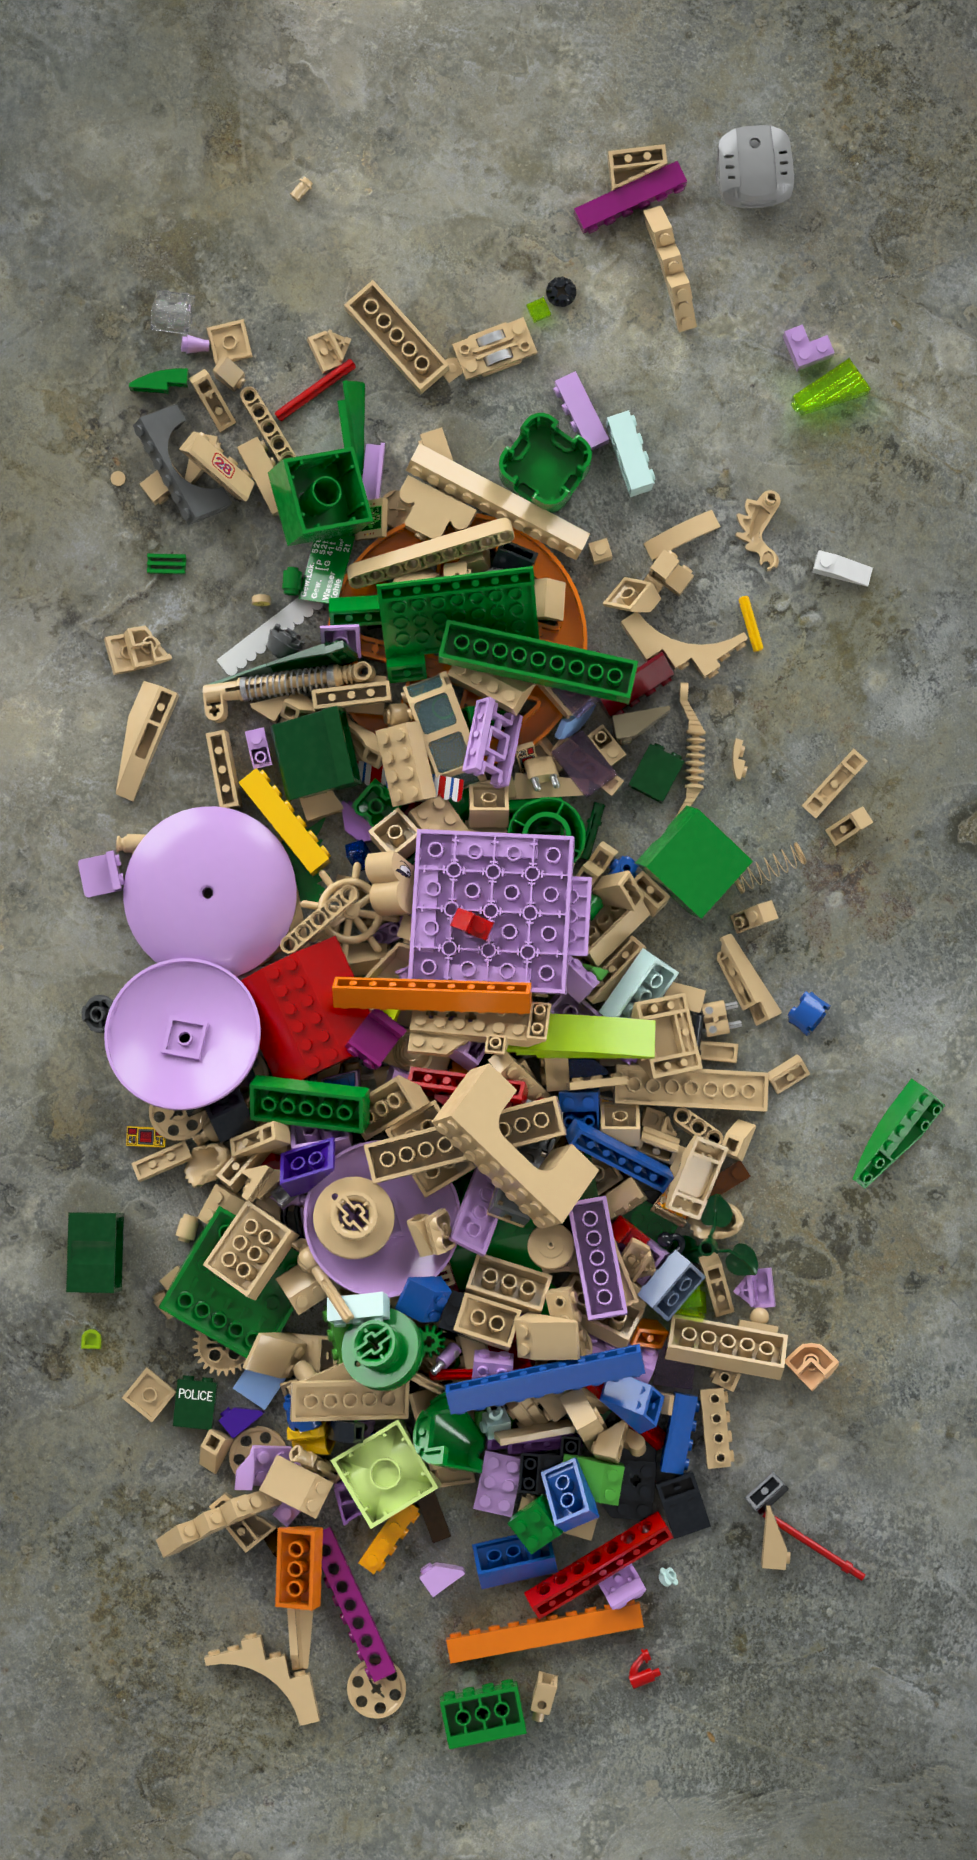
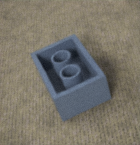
(671, 1285)

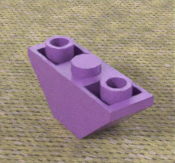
(354, 824)

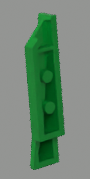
(353, 418)

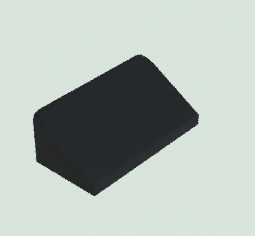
(766, 1493)

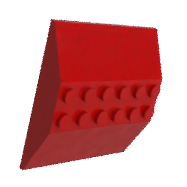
(297, 1012)

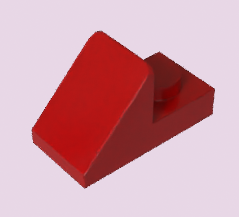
(472, 924)
(624, 1231)

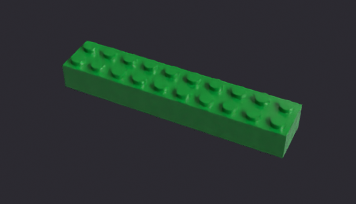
(538, 661)

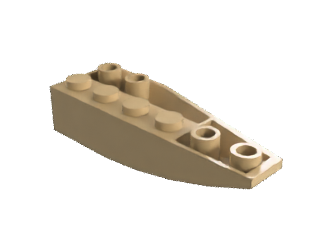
(143, 733)

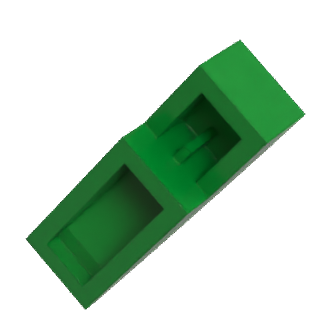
(161, 380)

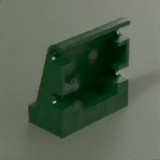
(316, 753)

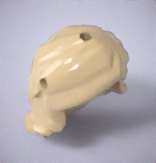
(206, 1163)
(702, 1231)

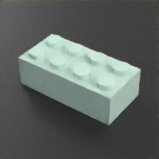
(629, 453)
(644, 980)

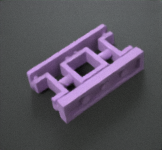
(480, 740)

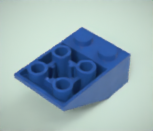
(581, 1105)
(633, 1402)

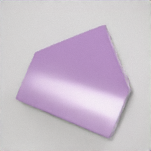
(758, 1289)

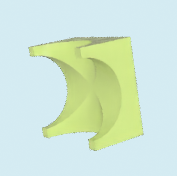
(385, 1473)

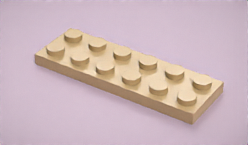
(346, 1401)

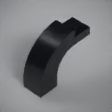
(346, 1431)

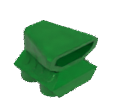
(374, 803)

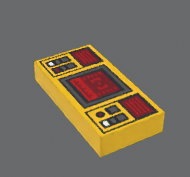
(144, 1137)

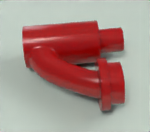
(643, 1677)

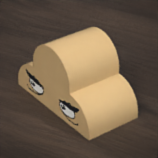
(391, 883)

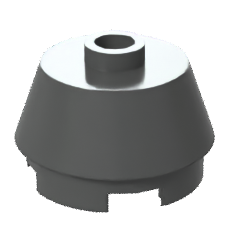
(284, 642)
(96, 1012)

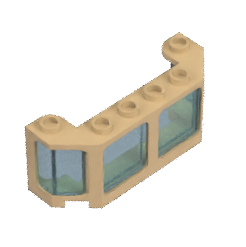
(442, 726)

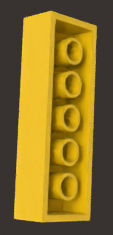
(284, 821)

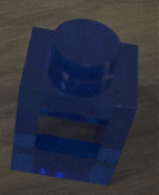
(357, 852)

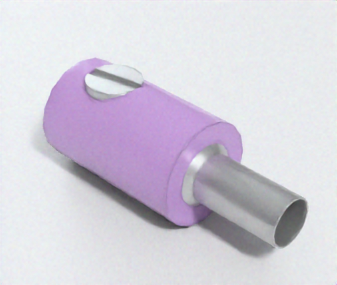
(446, 1357)

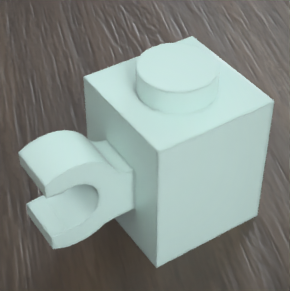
(494, 1421)

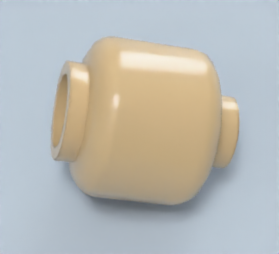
(396, 714)

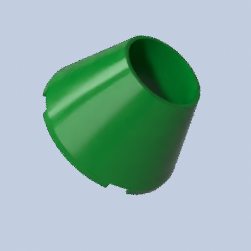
(550, 810)

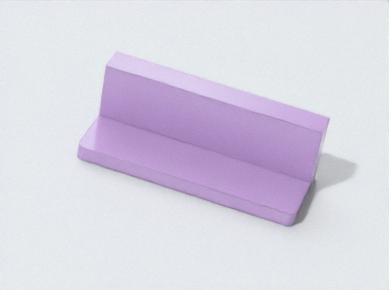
(373, 470)

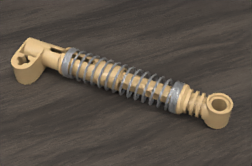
(280, 683)

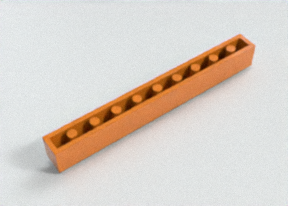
(432, 995)
(543, 1632)

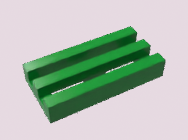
(150, 563)

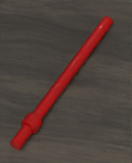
(846, 1566)

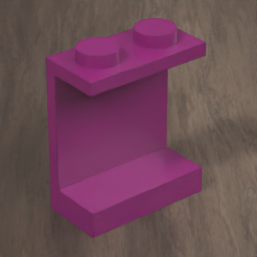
(375, 1038)

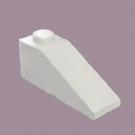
(841, 568)

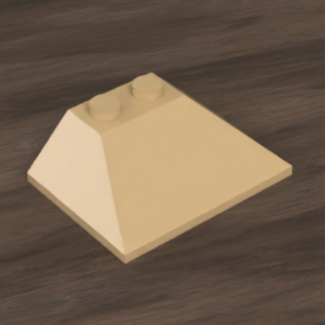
(674, 1036)

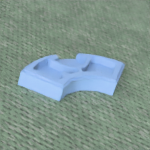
(572, 725)

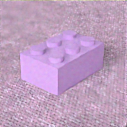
(498, 1483)

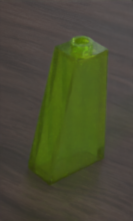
(832, 388)

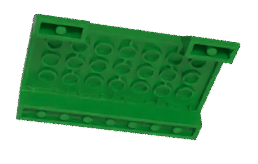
(418, 610)

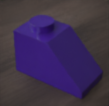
(238, 1419)

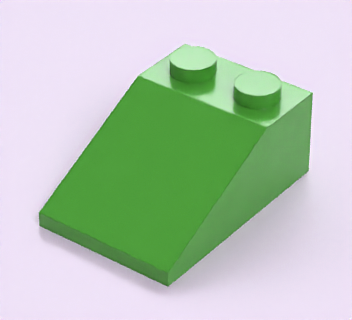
(602, 1477)

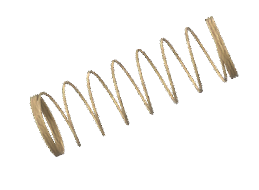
(800, 854)

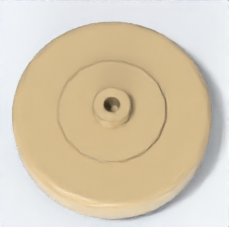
(551, 1247)

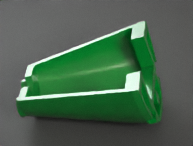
(448, 1439)

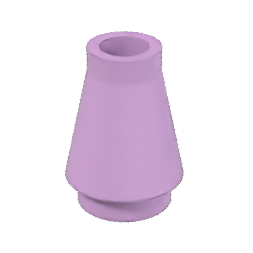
(193, 344)

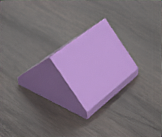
(348, 633)

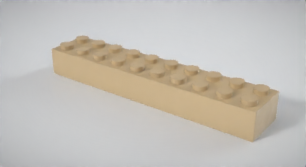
(431, 1150)

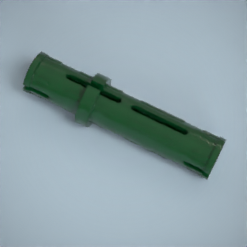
(592, 829)

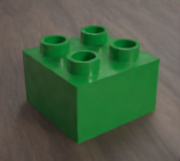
(320, 496)

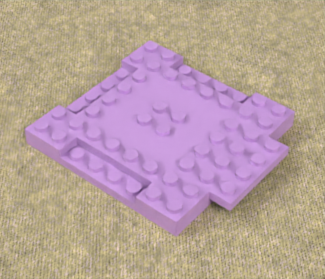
(518, 885)

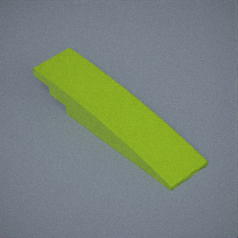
(594, 1038)

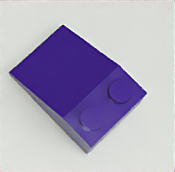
(306, 1166)

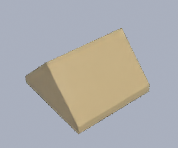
(550, 599)

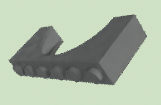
(192, 501)

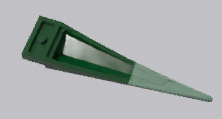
(320, 655)

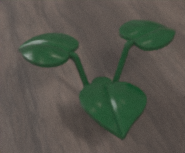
(717, 1212)

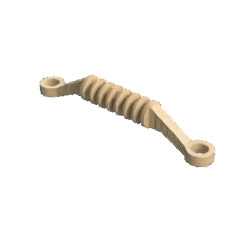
(696, 730)

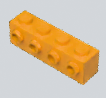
(385, 1540)

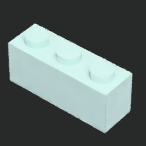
(363, 1307)

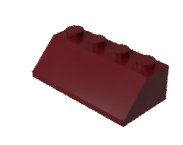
(647, 678)

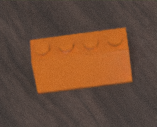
(299, 1567)

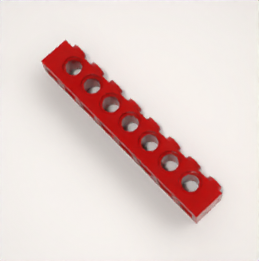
(598, 1565)

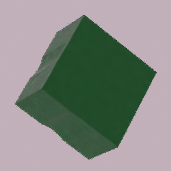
(95, 1252)

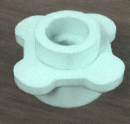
(668, 1577)

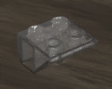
(172, 312)

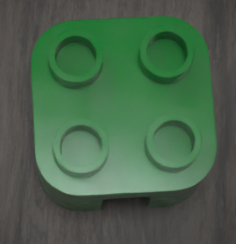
(545, 463)

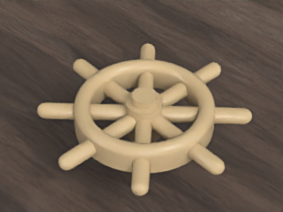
(350, 915)

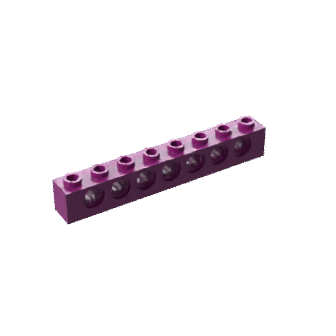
(353, 1592)

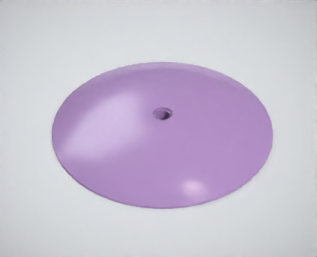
(216, 851)

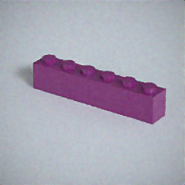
(630, 197)

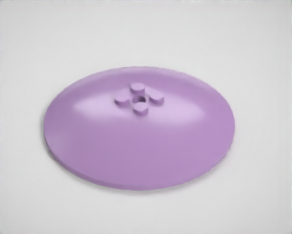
(174, 1001)
(399, 1257)

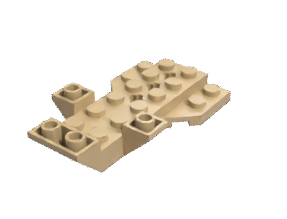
(441, 1036)

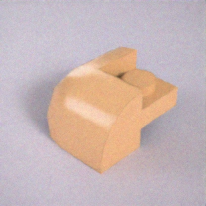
(812, 1364)

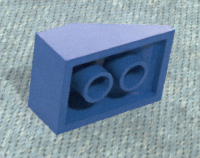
(569, 1495)

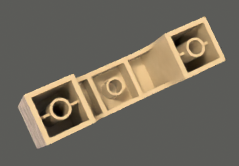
(472, 1126)

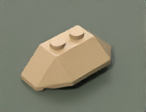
(617, 964)

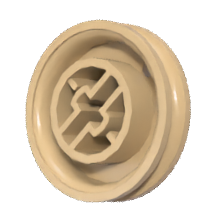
(362, 1241)

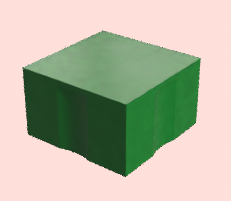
(694, 861)

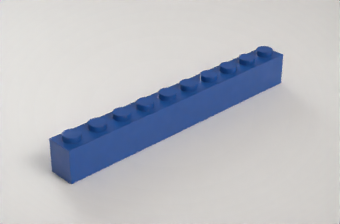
(545, 1379)

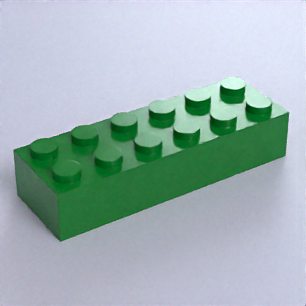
(310, 1104)

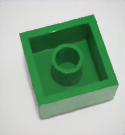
(535, 1525)

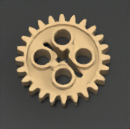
(224, 1363)

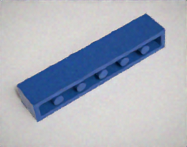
(619, 1155)

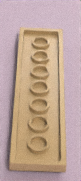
(694, 1089)

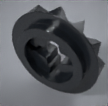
(562, 300)

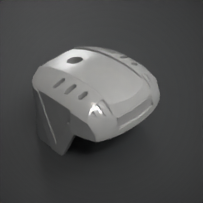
(755, 167)

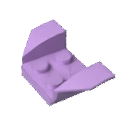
(257, 1464)

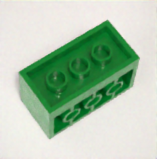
(482, 1727)

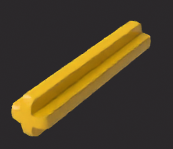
(750, 623)

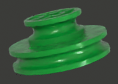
(386, 1351)

